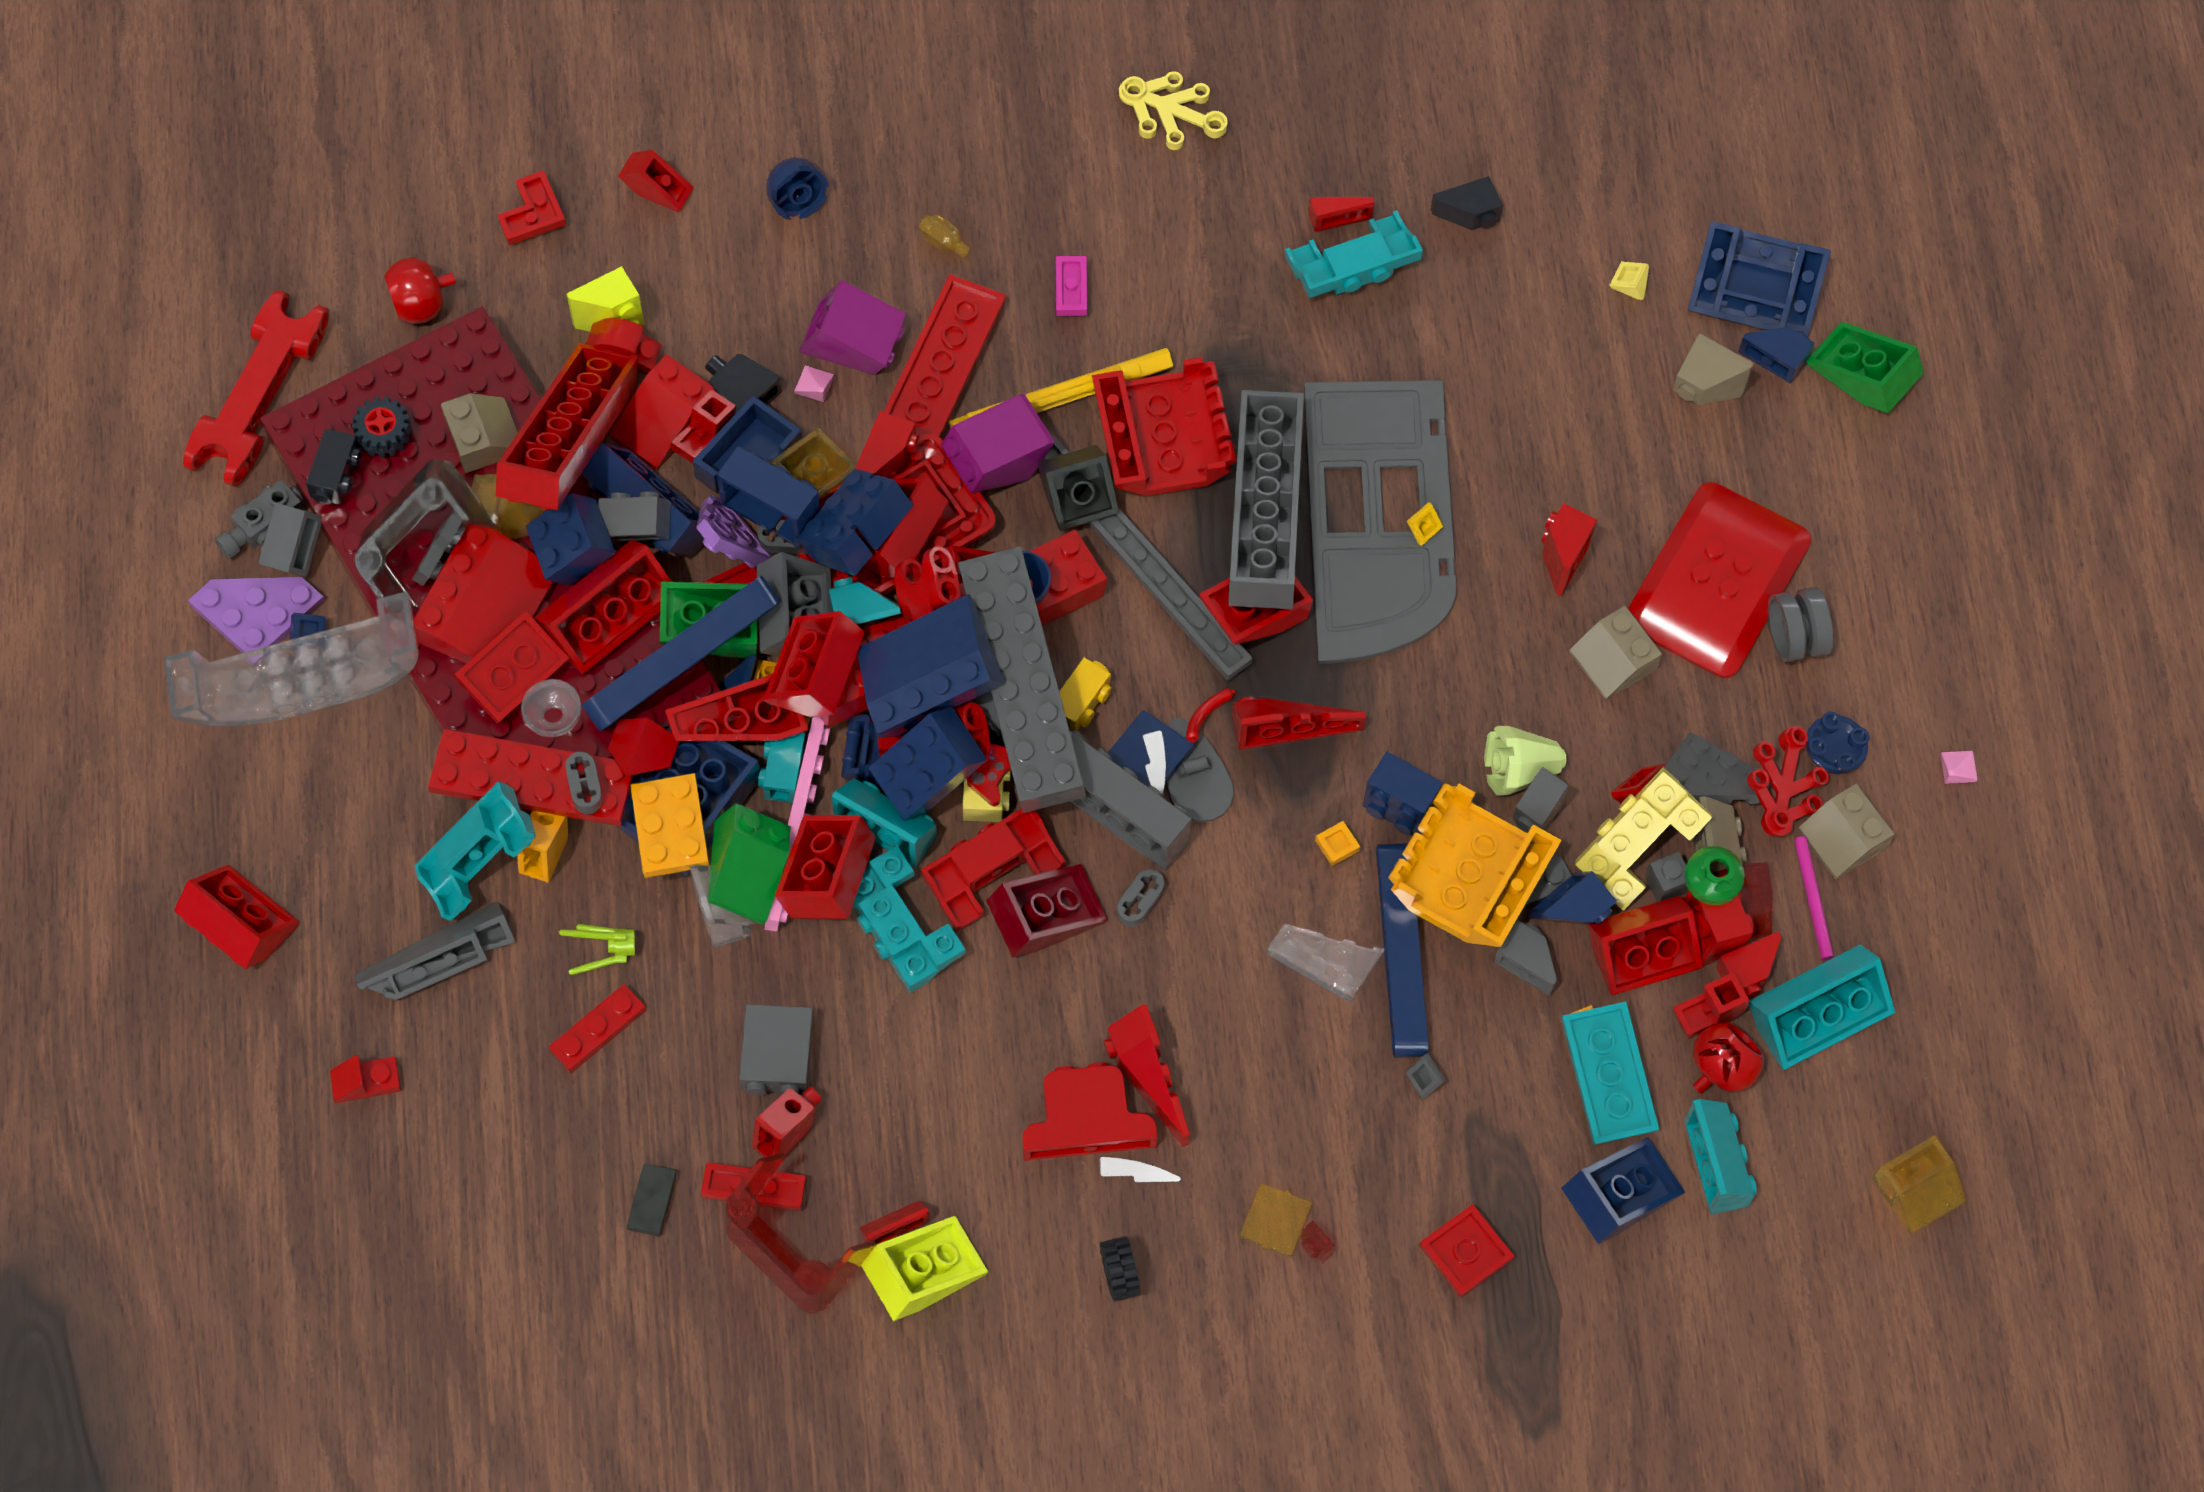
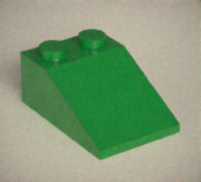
(1867, 365)
(689, 601)
(747, 862)

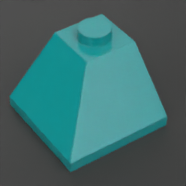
(860, 601)

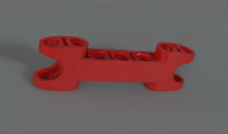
(234, 430)
(929, 591)

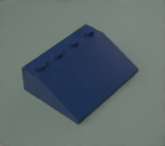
(927, 667)
(722, 779)

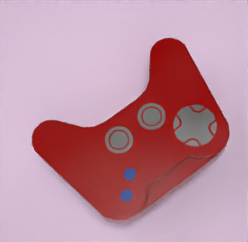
(989, 775)

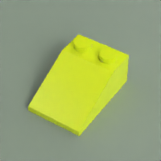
(923, 1267)

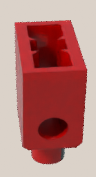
(785, 1122)

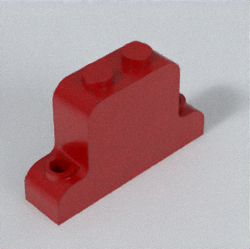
(1086, 1116)

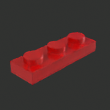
(597, 1028)
(780, 1192)

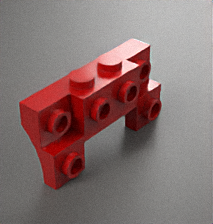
(985, 859)

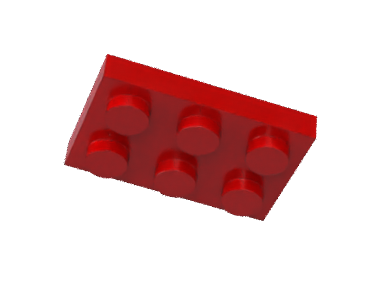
(511, 666)

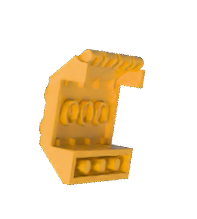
(1470, 868)

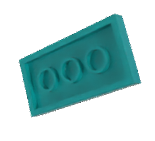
(1609, 1073)

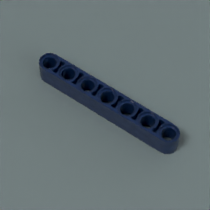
(681, 653)
(1401, 962)

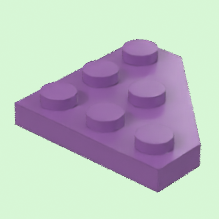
(728, 533)
(255, 610)

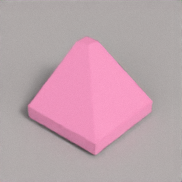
(814, 383)
(1958, 767)

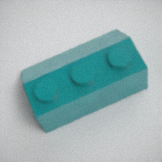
(911, 836)
(1719, 1156)

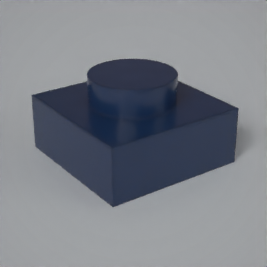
(306, 625)

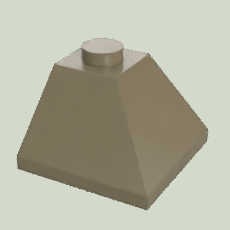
(1712, 373)

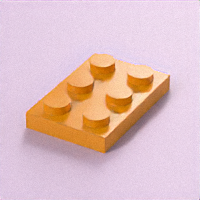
(669, 825)

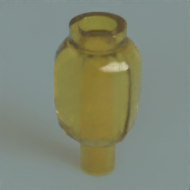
(942, 235)

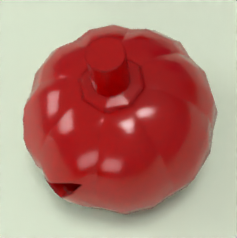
(416, 290)
(1726, 1058)

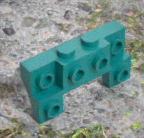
(1355, 261)
(470, 844)
(896, 932)

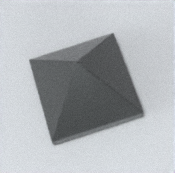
(1425, 1076)

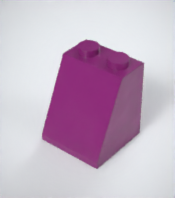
(853, 329)
(998, 445)

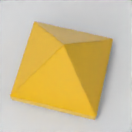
(1425, 524)

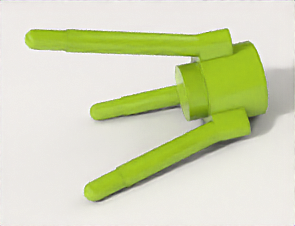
(619, 942)

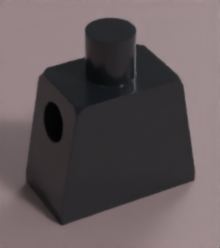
(743, 379)

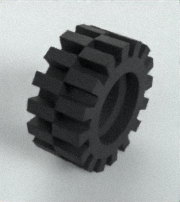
(1120, 1268)

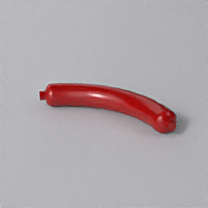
(1204, 710)

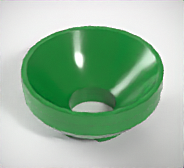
(1705, 885)

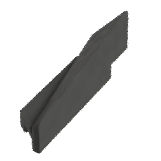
(438, 955)

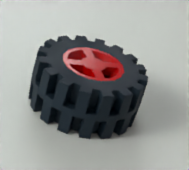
(376, 417)

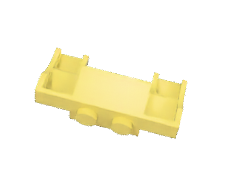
(1635, 829)

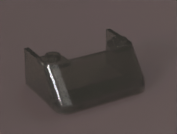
(428, 490)

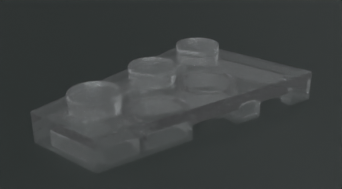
(1326, 961)

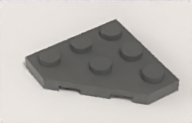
(1711, 771)

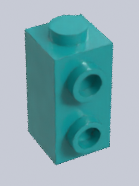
(782, 768)

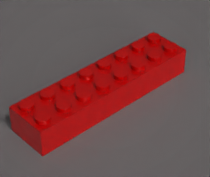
(566, 427)

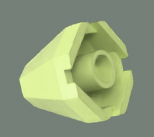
(1518, 757)

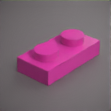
(1071, 286)

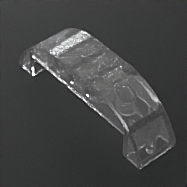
(297, 673)

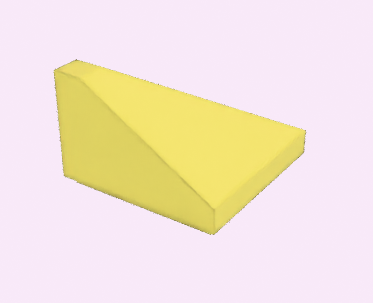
(1631, 279)

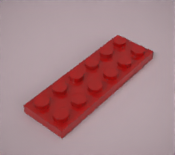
(945, 355)
(473, 764)

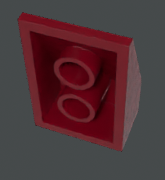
(1045, 909)

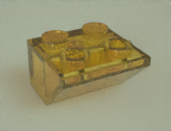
(1921, 1184)

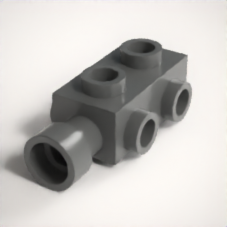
(254, 531)

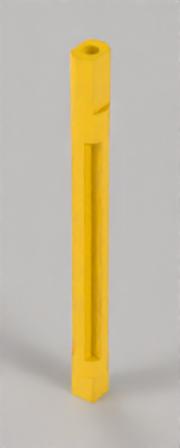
(1083, 385)

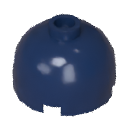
(796, 188)

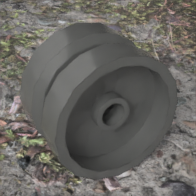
(1800, 624)

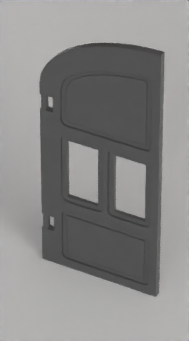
(1375, 585)

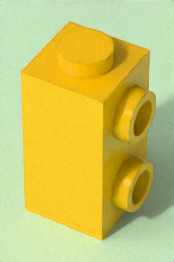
(1083, 691)

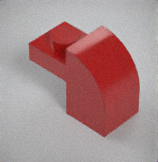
(627, 338)
(706, 421)
(1719, 1003)

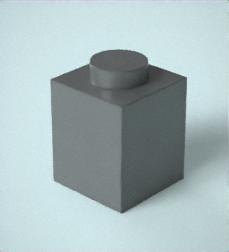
(1667, 877)

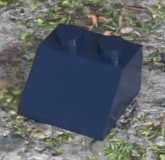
(1576, 900)

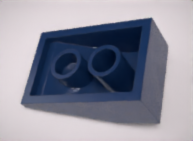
(1622, 1189)

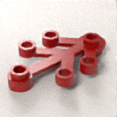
(1791, 741)

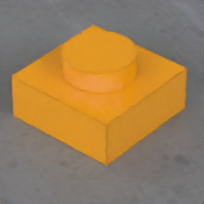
(1337, 843)

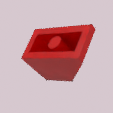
(655, 180)
(1751, 963)

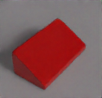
(896, 1223)

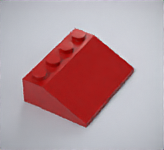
(479, 593)

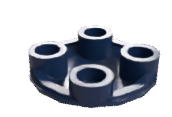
(1837, 743)

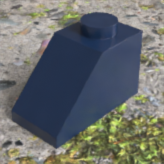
(1778, 351)

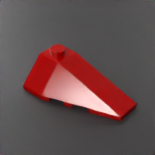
(734, 716)
(1279, 721)

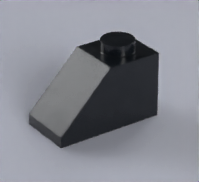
(1469, 204)

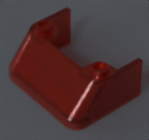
(807, 1283)

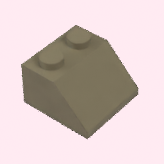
(479, 429)
(1616, 653)
(1720, 831)
(1846, 832)

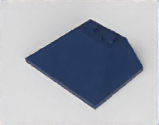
(1758, 279)

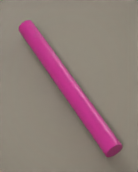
(1813, 898)

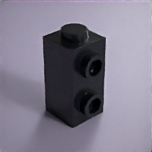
(333, 467)

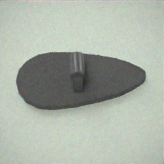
(1201, 781)

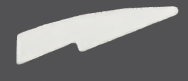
(1156, 751)
(1140, 1171)

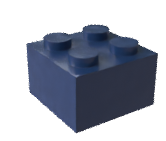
(570, 539)
(1400, 793)

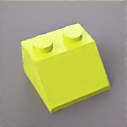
(604, 298)

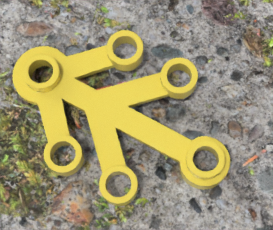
(1169, 106)

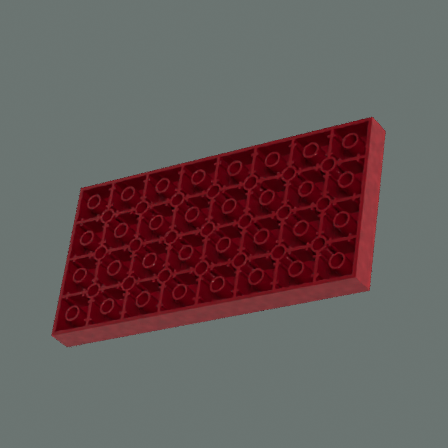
(421, 375)

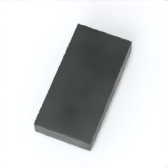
(651, 1200)

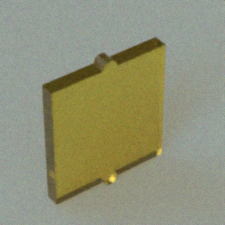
(1275, 1220)

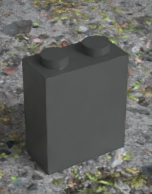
(776, 1049)

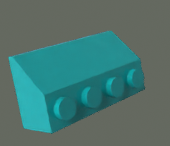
(1823, 1006)

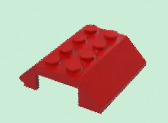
(1165, 429)

